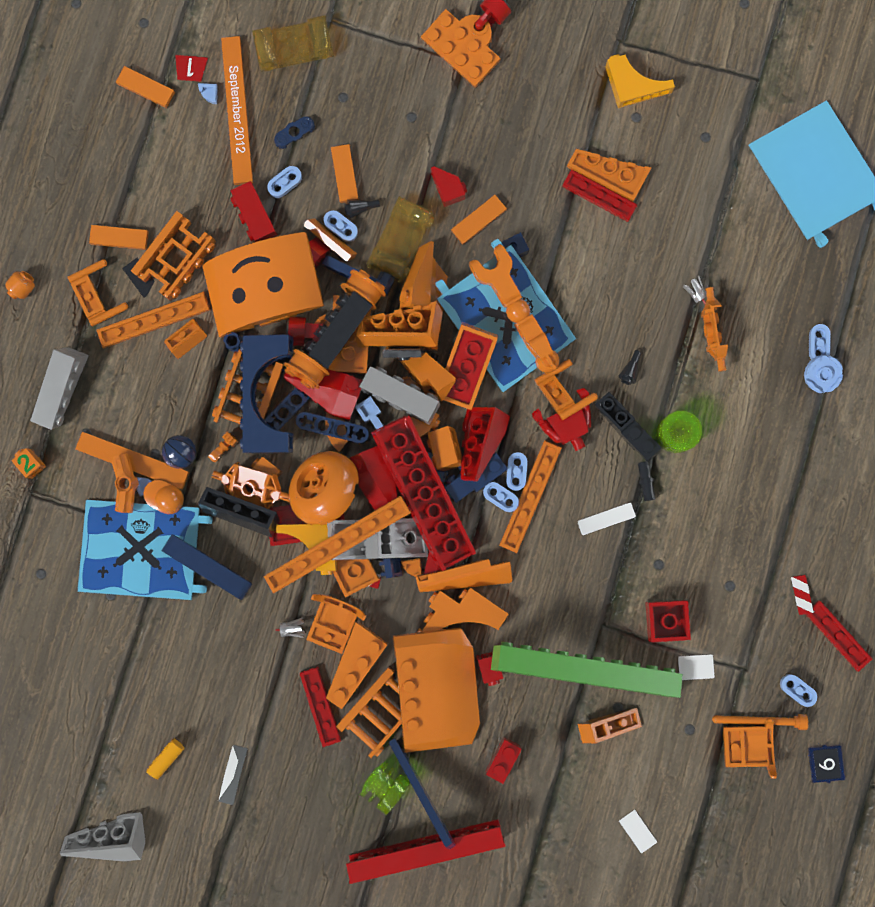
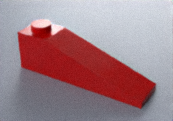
(336, 393)
(483, 433)
(375, 477)

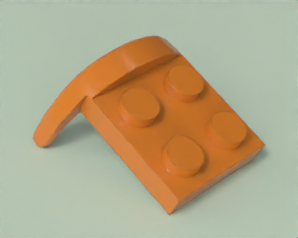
(333, 622)
(750, 746)

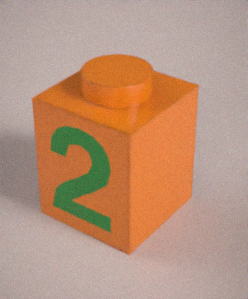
(28, 463)

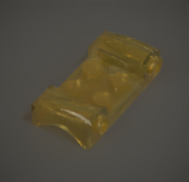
(293, 44)
(400, 239)

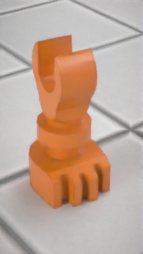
(224, 446)

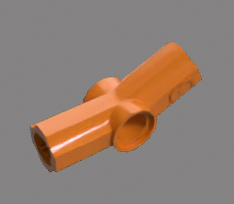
(123, 471)

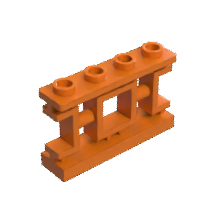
(163, 245)

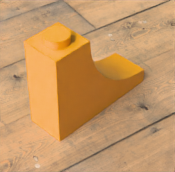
(630, 86)
(311, 536)

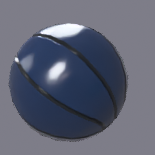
(178, 451)

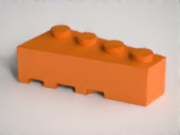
(358, 658)

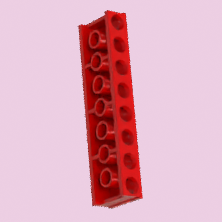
(423, 492)
(425, 852)

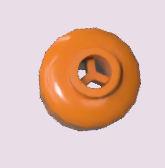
(20, 285)

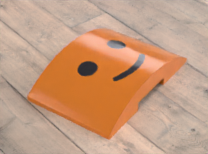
(262, 283)

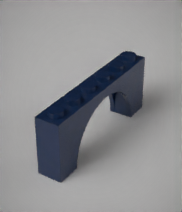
(259, 354)

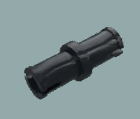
(646, 481)

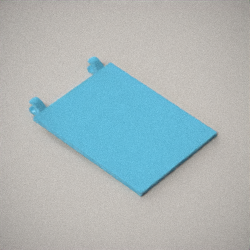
(816, 170)

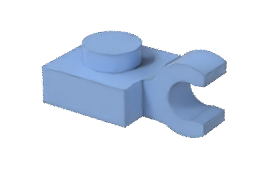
(369, 411)

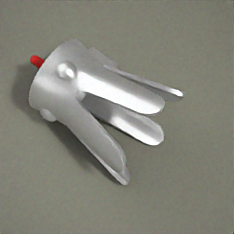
(700, 292)
(291, 628)

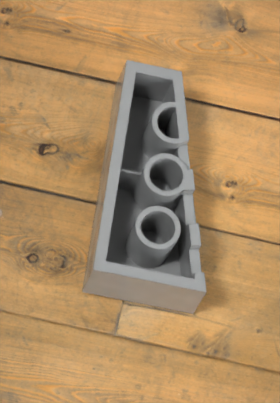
(58, 387)
(400, 395)

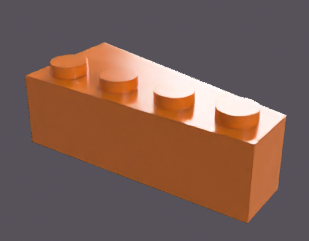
(403, 328)

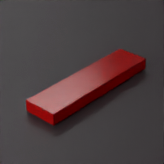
(599, 195)
(839, 636)
(320, 706)

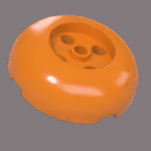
(331, 478)

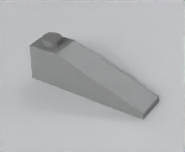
(115, 840)

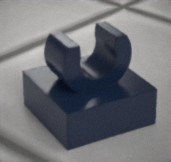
(392, 567)

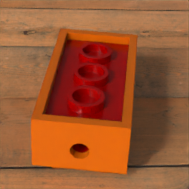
(469, 363)

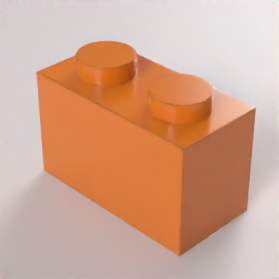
(444, 448)

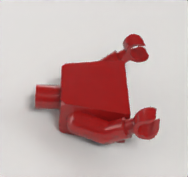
(568, 429)

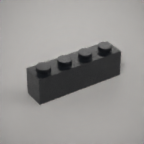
(239, 512)

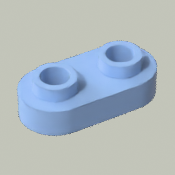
(284, 182)
(341, 226)
(821, 344)
(516, 471)
(501, 497)
(798, 689)

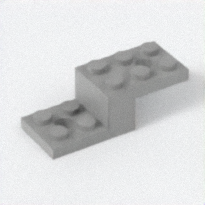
(386, 543)

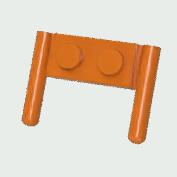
(89, 297)
(558, 395)

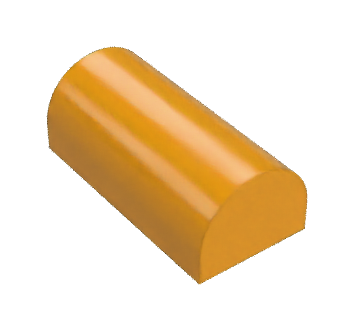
(165, 759)

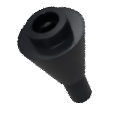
(356, 207)
(629, 373)

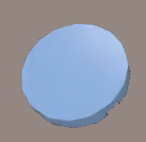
(823, 373)

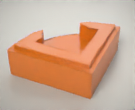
(412, 567)

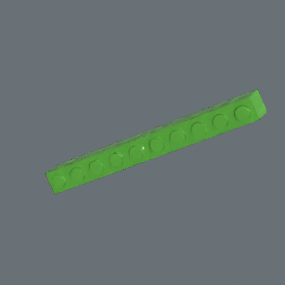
(586, 671)

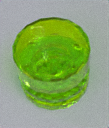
(671, 440)
(385, 787)

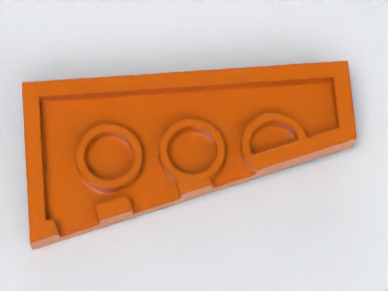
(609, 172)

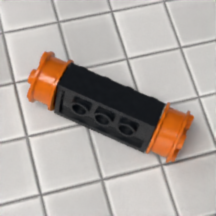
(339, 326)

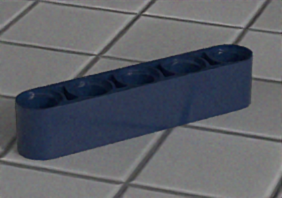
(206, 567)

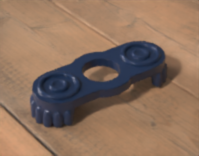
(283, 137)

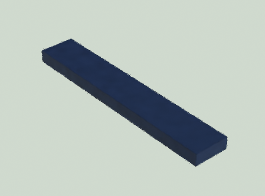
(422, 794)

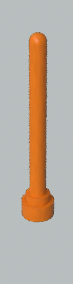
(799, 721)

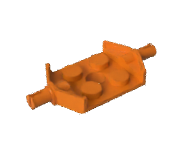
(710, 330)
(265, 486)

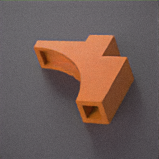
(471, 608)

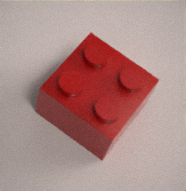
(668, 621)

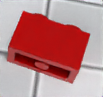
(503, 760)

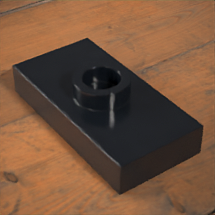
(403, 353)

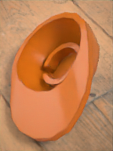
(163, 496)

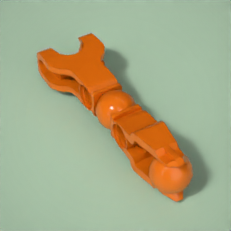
(516, 308)

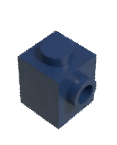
(518, 244)
(457, 488)

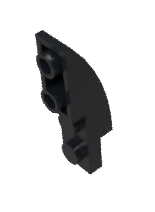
(627, 427)

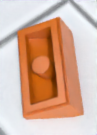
(185, 338)

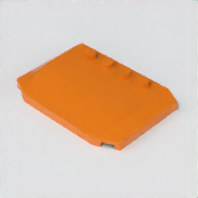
(436, 689)

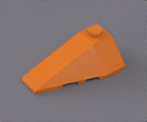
(418, 282)

